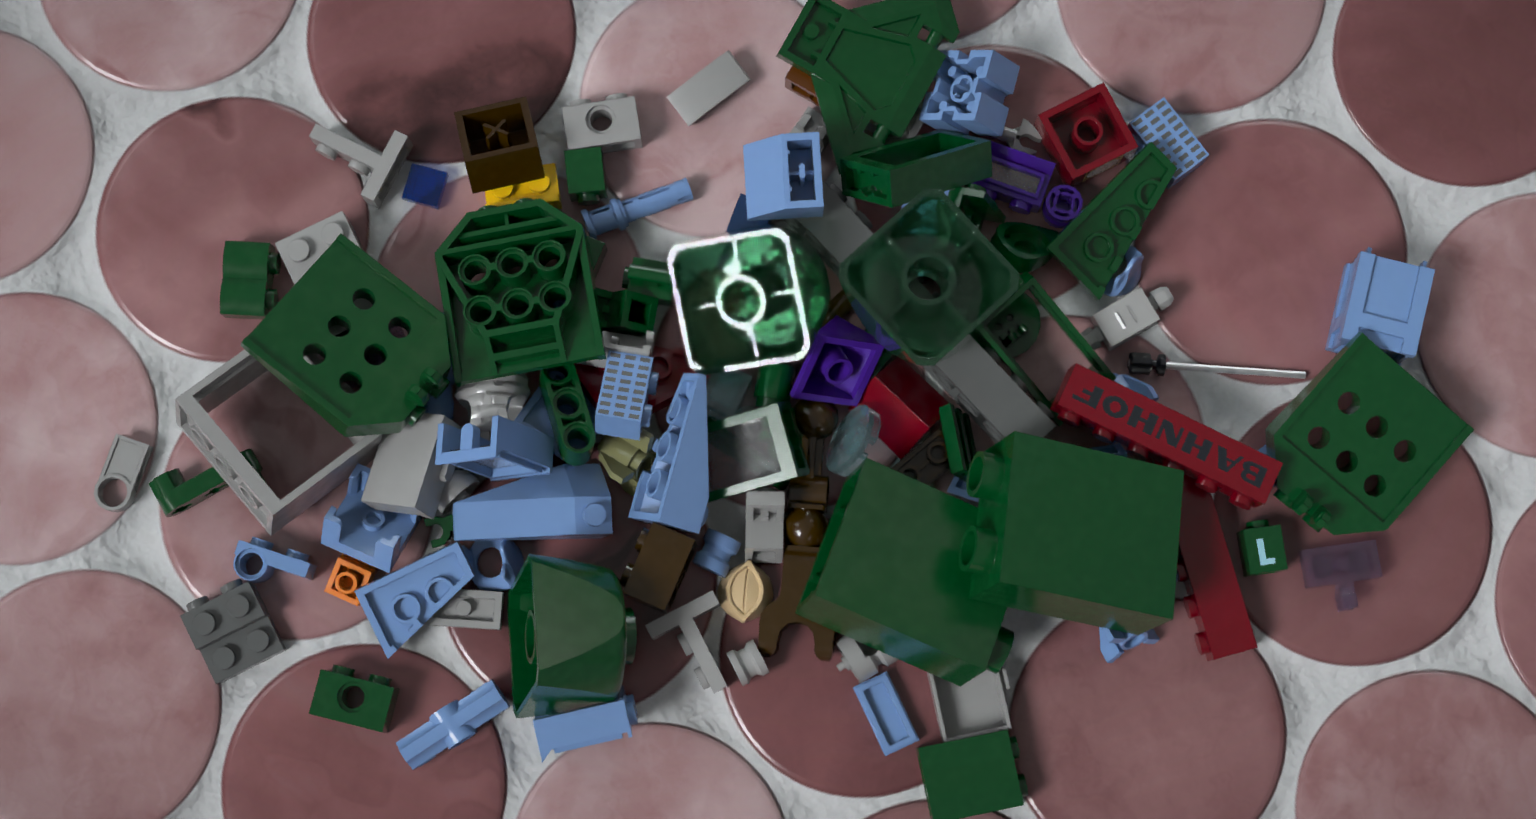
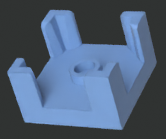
(364, 532)

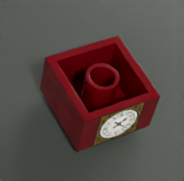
(1085, 135)

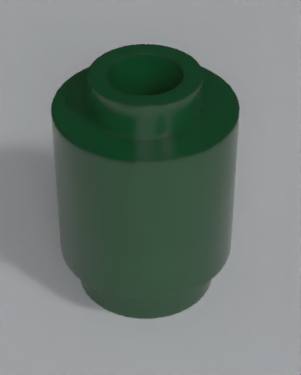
(774, 384)

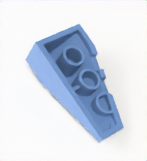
(678, 482)
(542, 507)

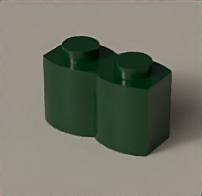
(248, 279)

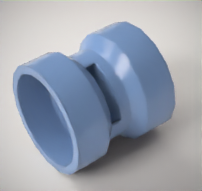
(716, 552)

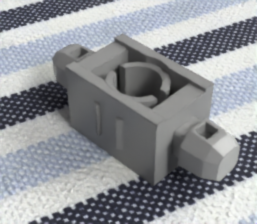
(1127, 318)

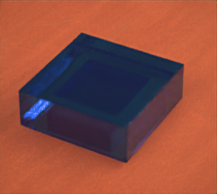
(425, 186)

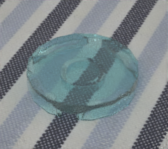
(851, 440)

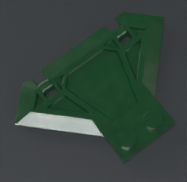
(869, 64)

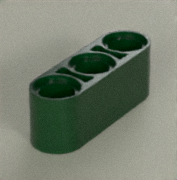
(568, 425)

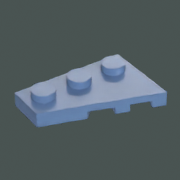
(412, 594)

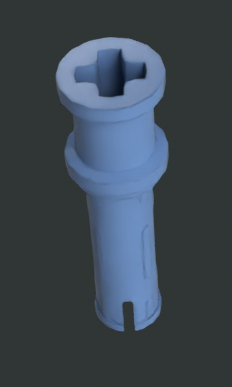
(620, 213)

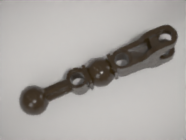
(803, 532)

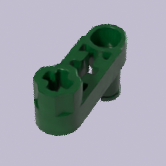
(178, 495)

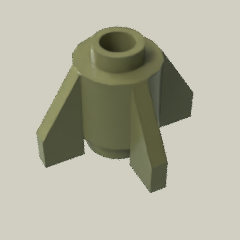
(627, 458)

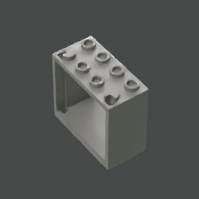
(270, 511)

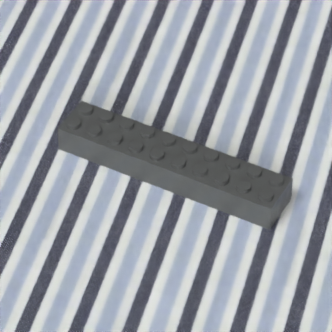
(971, 374)

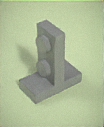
(363, 161)
(691, 638)

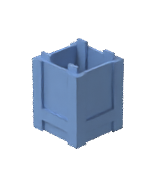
(1383, 302)

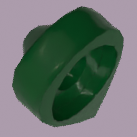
(1023, 244)

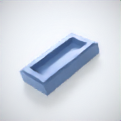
(886, 713)

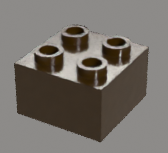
(499, 145)
(658, 568)

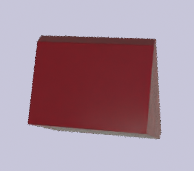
(905, 406)

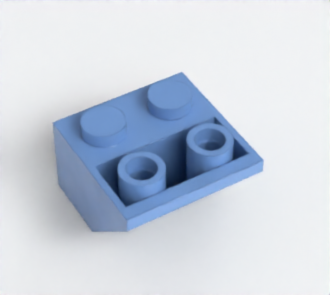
(784, 177)

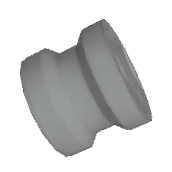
(747, 662)

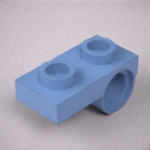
(293, 562)

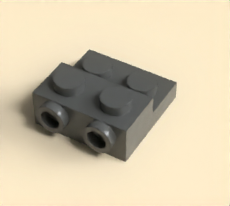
(232, 630)

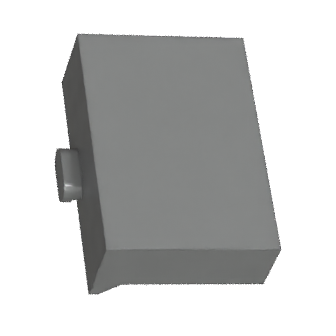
(405, 470)
(972, 708)

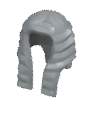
(493, 397)

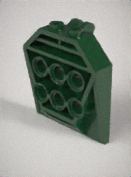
(323, 298)
(542, 337)
(1406, 411)

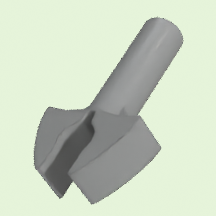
(1011, 136)

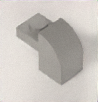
(764, 525)

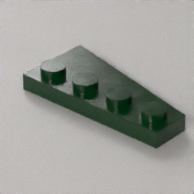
(1105, 228)

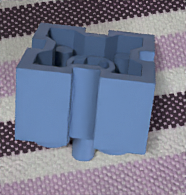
(970, 93)

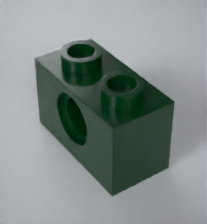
(331, 699)

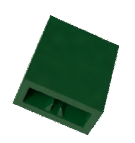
(972, 775)

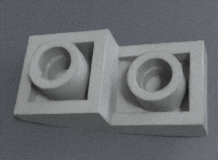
(708, 88)

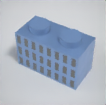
(1171, 136)
(625, 394)

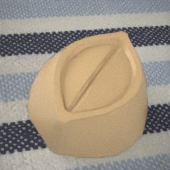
(745, 592)

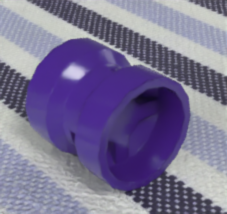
(1060, 212)

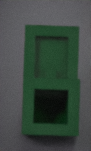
(626, 312)

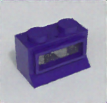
(1017, 178)

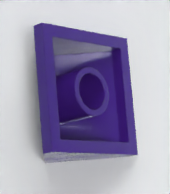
(838, 364)

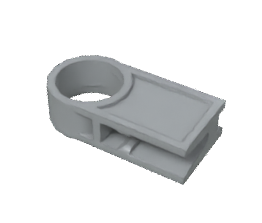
(124, 462)

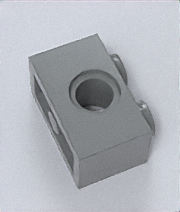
(620, 136)

